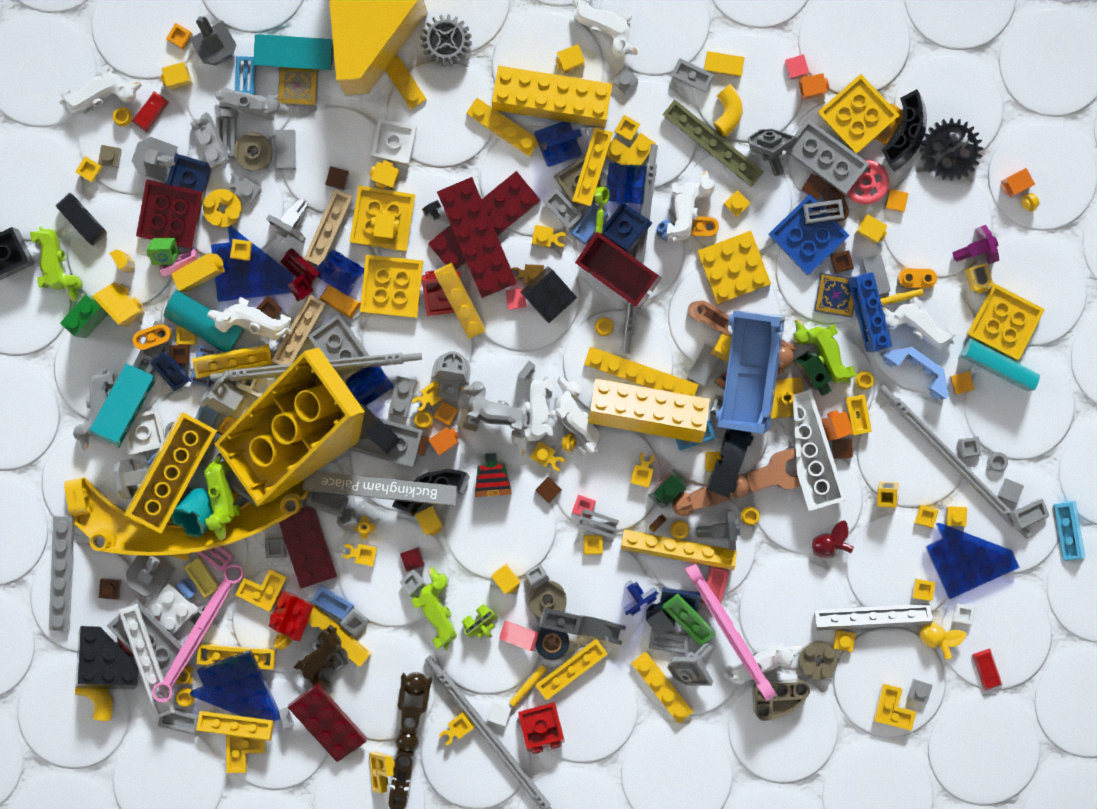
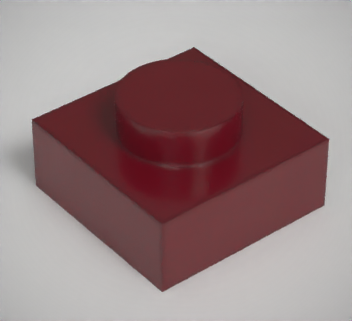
(300, 287)
(412, 559)

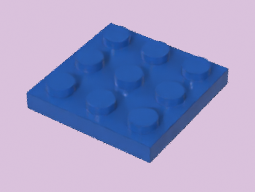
(807, 243)

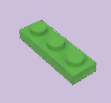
(689, 619)

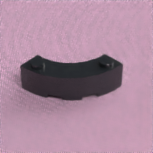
(909, 139)
(732, 455)
(443, 477)

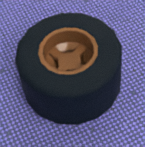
(554, 647)

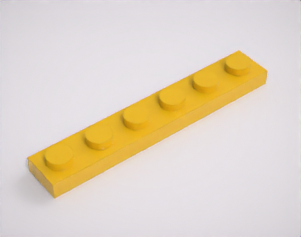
(638, 373)
(679, 549)

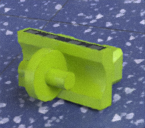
(483, 623)

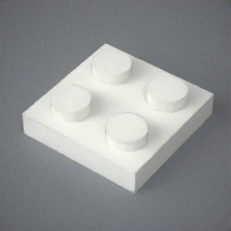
(393, 141)
(145, 433)
(171, 608)

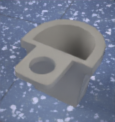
(451, 370)
(222, 396)

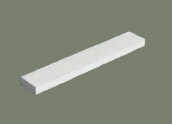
(146, 659)

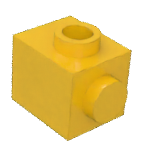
(384, 175)
(385, 225)

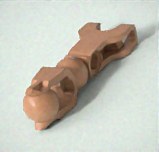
(718, 320)

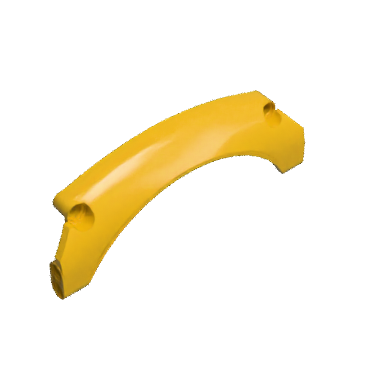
(102, 518)

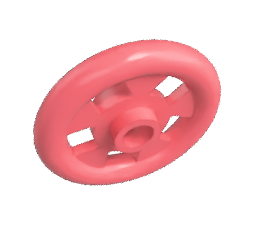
(882, 186)

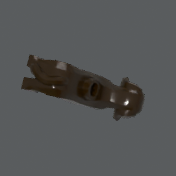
(323, 657)

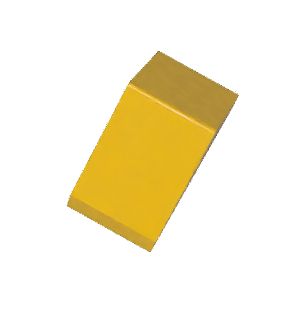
(369, 37)
(292, 428)

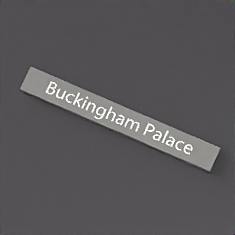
(381, 488)

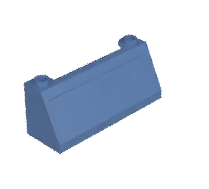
(751, 371)

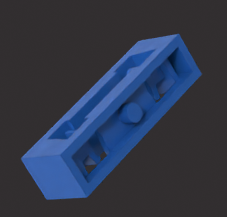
(869, 312)

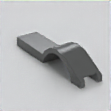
(581, 625)

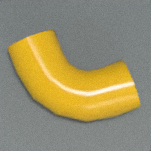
(732, 111)
(101, 701)

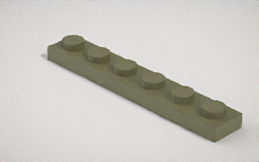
(712, 143)

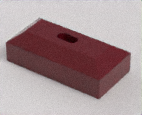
(298, 266)

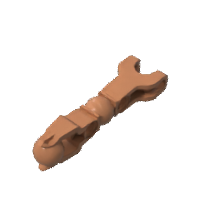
(754, 480)

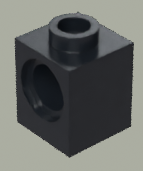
(659, 619)

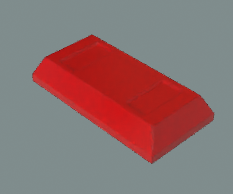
(150, 111)
(987, 669)

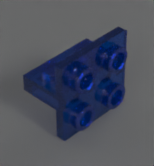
(558, 143)
(626, 183)
(340, 272)
(369, 384)
(639, 599)

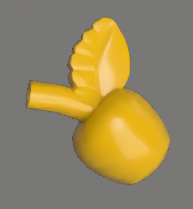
(935, 635)

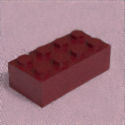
(618, 270)

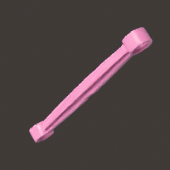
(730, 632)
(197, 633)

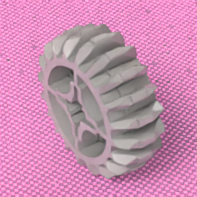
(457, 27)

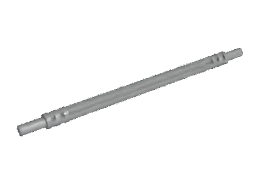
(639, 252)
(338, 364)
(950, 457)
(488, 735)

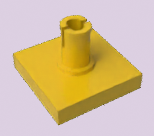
(784, 396)

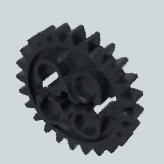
(959, 163)

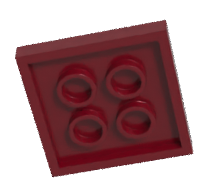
(170, 213)

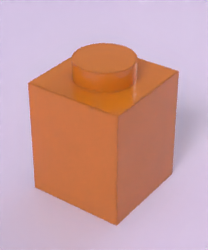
(813, 86)
(1017, 183)
(836, 425)
(444, 440)

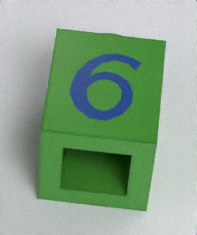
(163, 251)

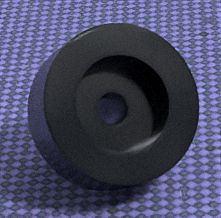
(432, 209)

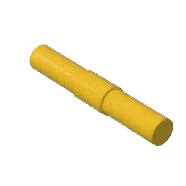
(901, 296)
(528, 685)

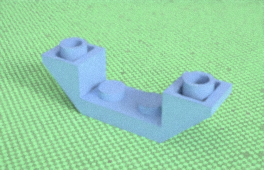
(937, 386)

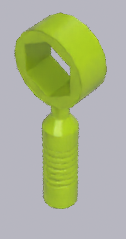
(601, 197)

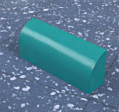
(293, 52)
(193, 317)
(1000, 365)
(122, 405)

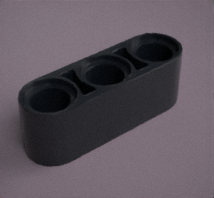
(81, 219)
(378, 431)

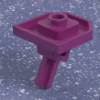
(987, 244)

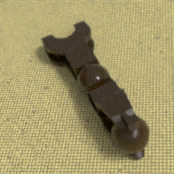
(407, 739)

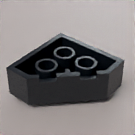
(102, 662)

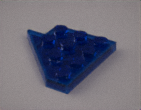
(252, 278)
(967, 560)
(237, 687)

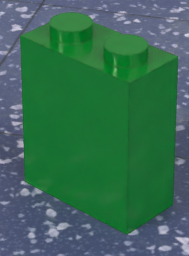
(84, 317)

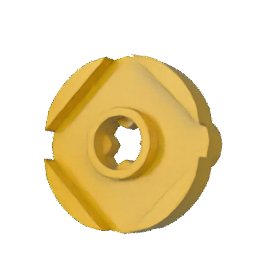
(211, 205)

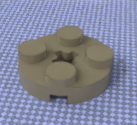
(245, 159)
(549, 587)
(824, 669)

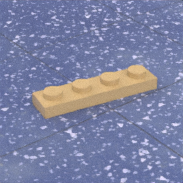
(328, 227)
(300, 330)

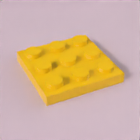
(858, 114)
(372, 201)
(733, 267)
(391, 286)
(1005, 322)

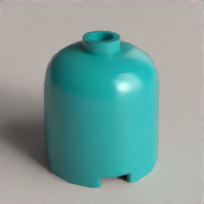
(193, 511)

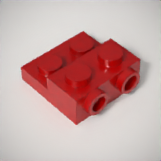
(434, 296)
(290, 615)
(541, 728)

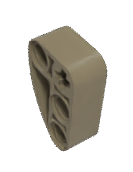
(781, 704)

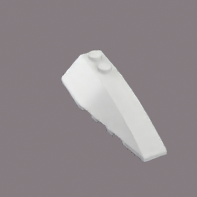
(813, 455)

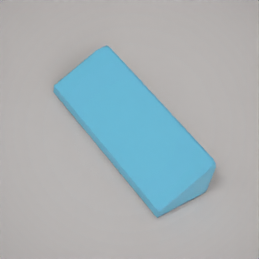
(1069, 530)

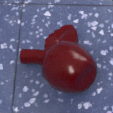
(827, 544)

